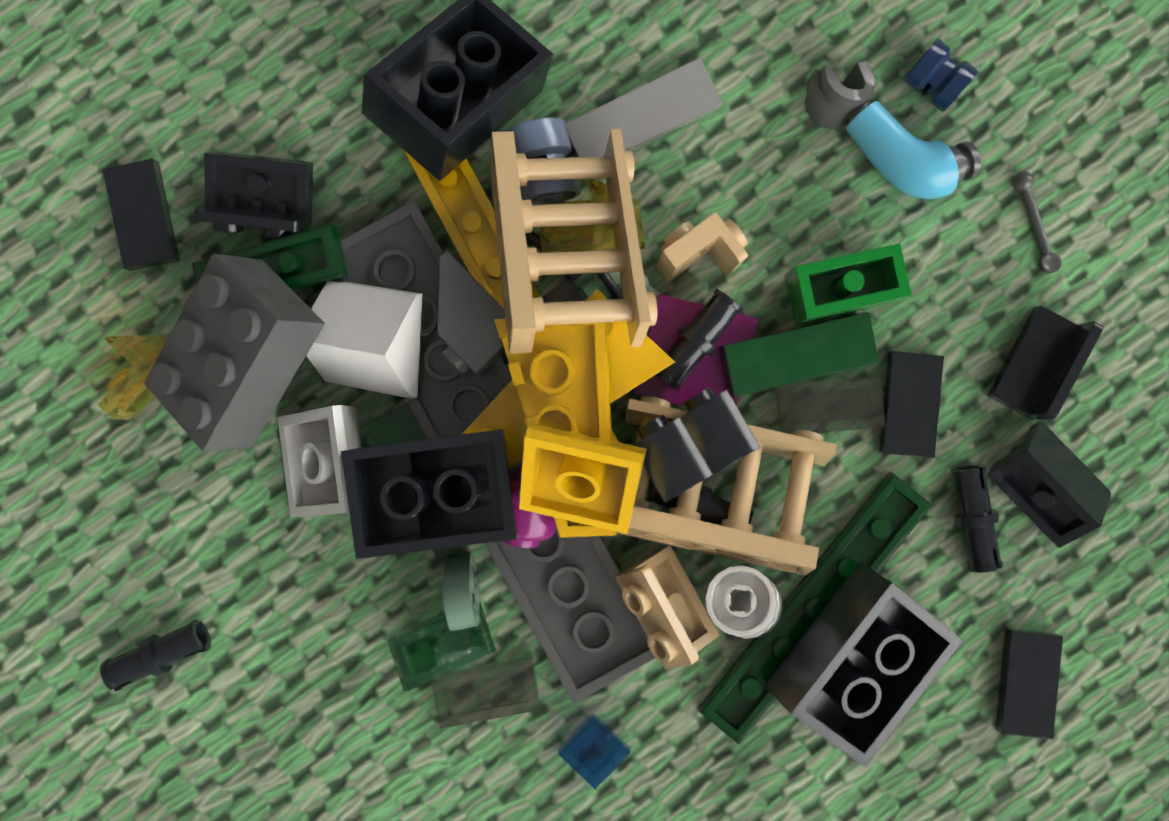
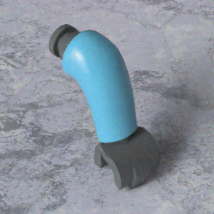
(905, 161)

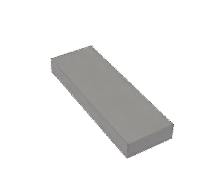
(647, 111)

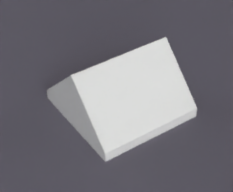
(368, 338)
(313, 458)

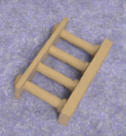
(523, 265)
(734, 536)

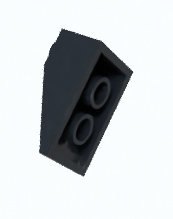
(429, 494)

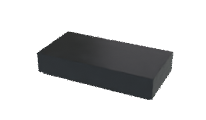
(141, 214)
(911, 404)
(1029, 683)

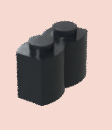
(695, 444)

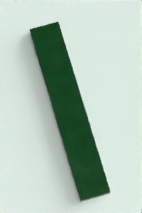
(867, 538)

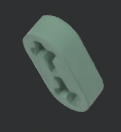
(461, 591)

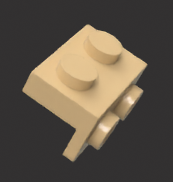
(690, 243)
(667, 608)

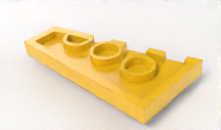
(627, 370)
(565, 388)

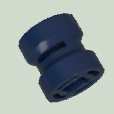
(940, 75)

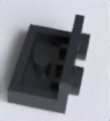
(256, 193)

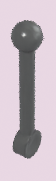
(1049, 261)

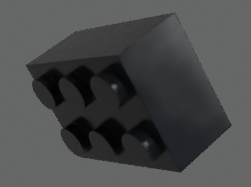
(455, 83)
(863, 664)

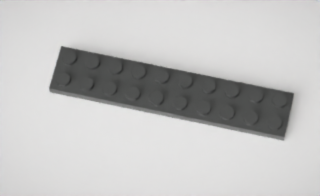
(564, 582)

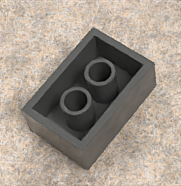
(232, 353)

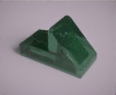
(431, 650)

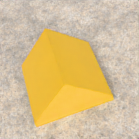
(580, 477)

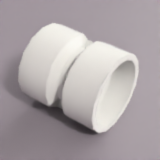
(743, 602)

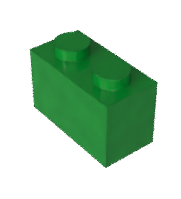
(847, 283)

